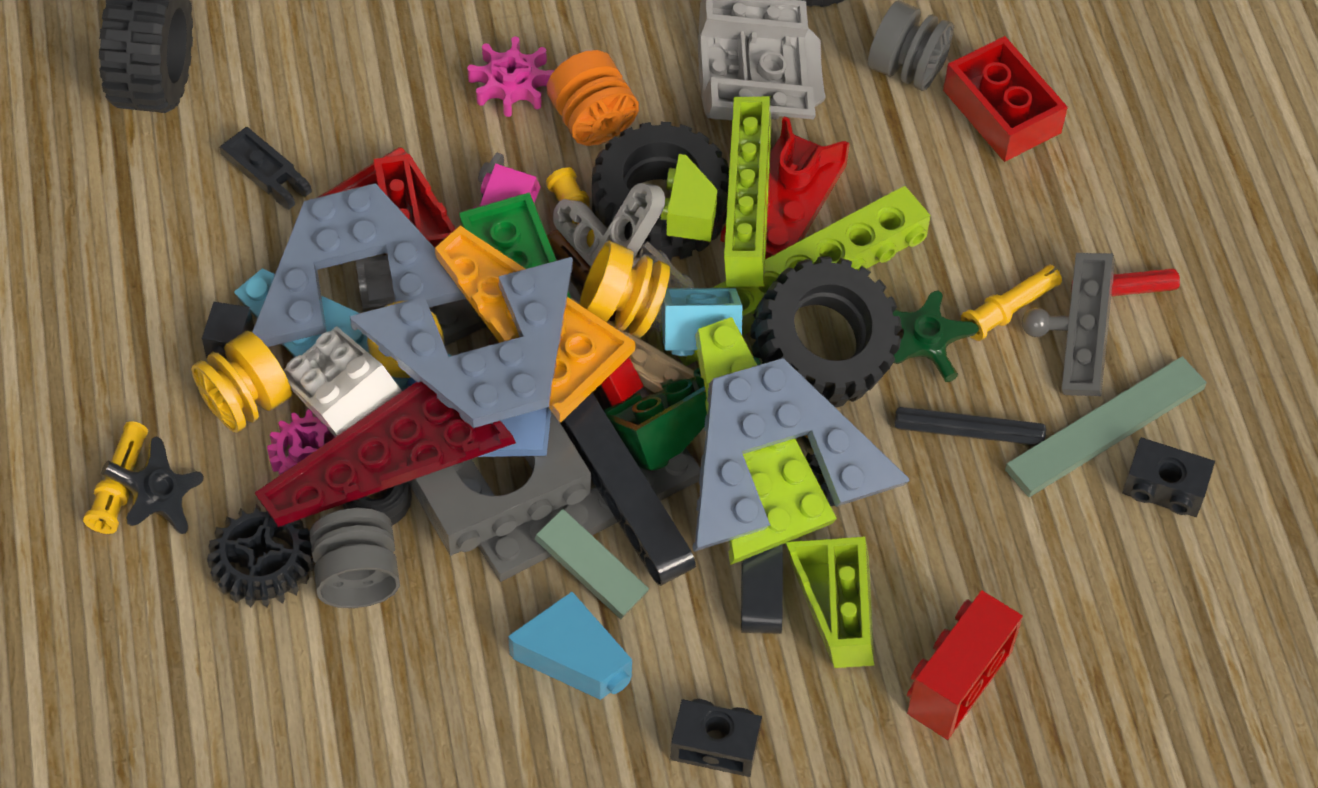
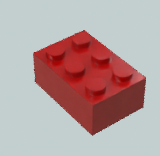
(1005, 98)
(963, 663)

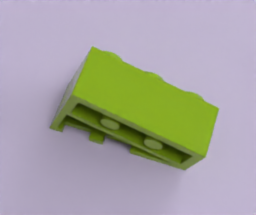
(838, 593)

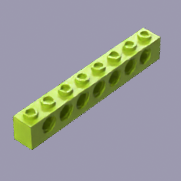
(842, 239)

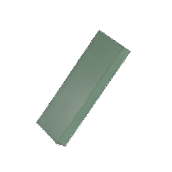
(591, 563)

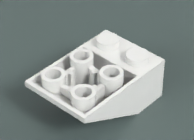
(340, 381)

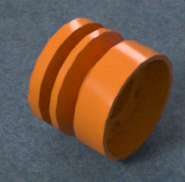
(592, 97)

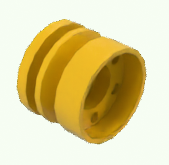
(632, 292)
(246, 378)

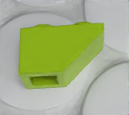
(692, 202)

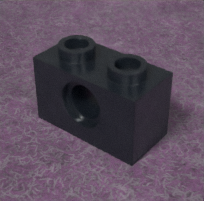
(1186, 470)
(729, 754)

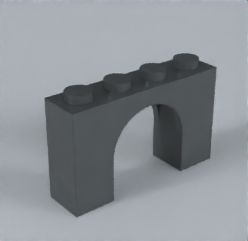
(469, 518)

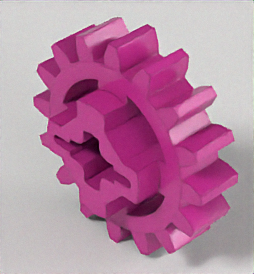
(303, 436)

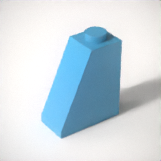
(572, 649)

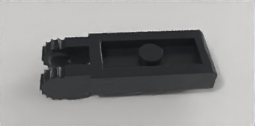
(264, 166)

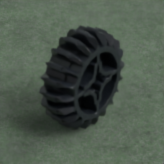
(274, 572)

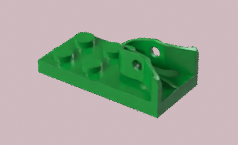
(512, 229)

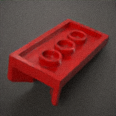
(799, 185)

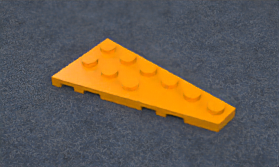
(587, 345)

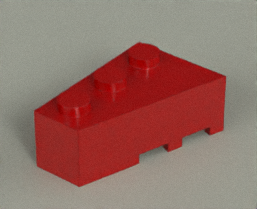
(412, 194)

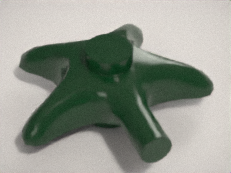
(929, 335)

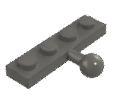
(1085, 324)

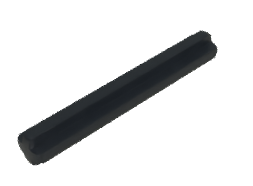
(969, 426)

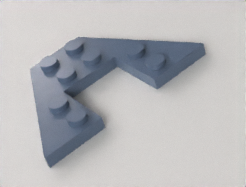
(340, 231)
(490, 380)
(768, 408)

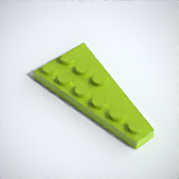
(780, 471)

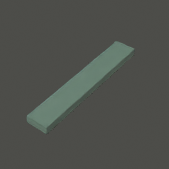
(1105, 426)

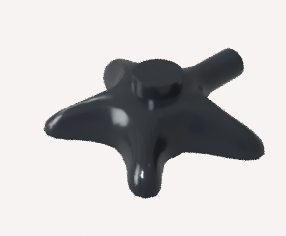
(155, 487)

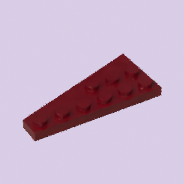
(384, 449)

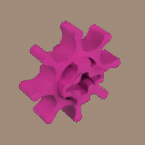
(510, 76)

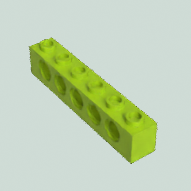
(748, 192)

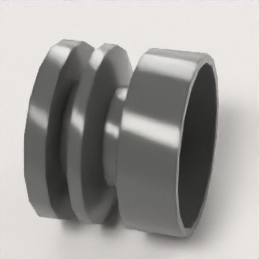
(905, 43)
(354, 558)

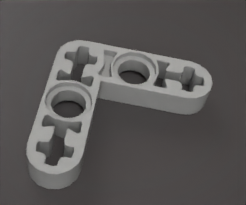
(640, 207)

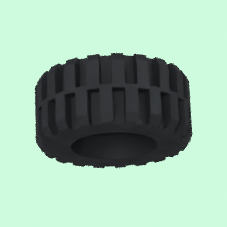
(145, 53)
(647, 156)
(851, 295)

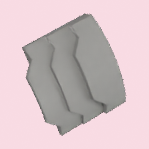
(759, 52)

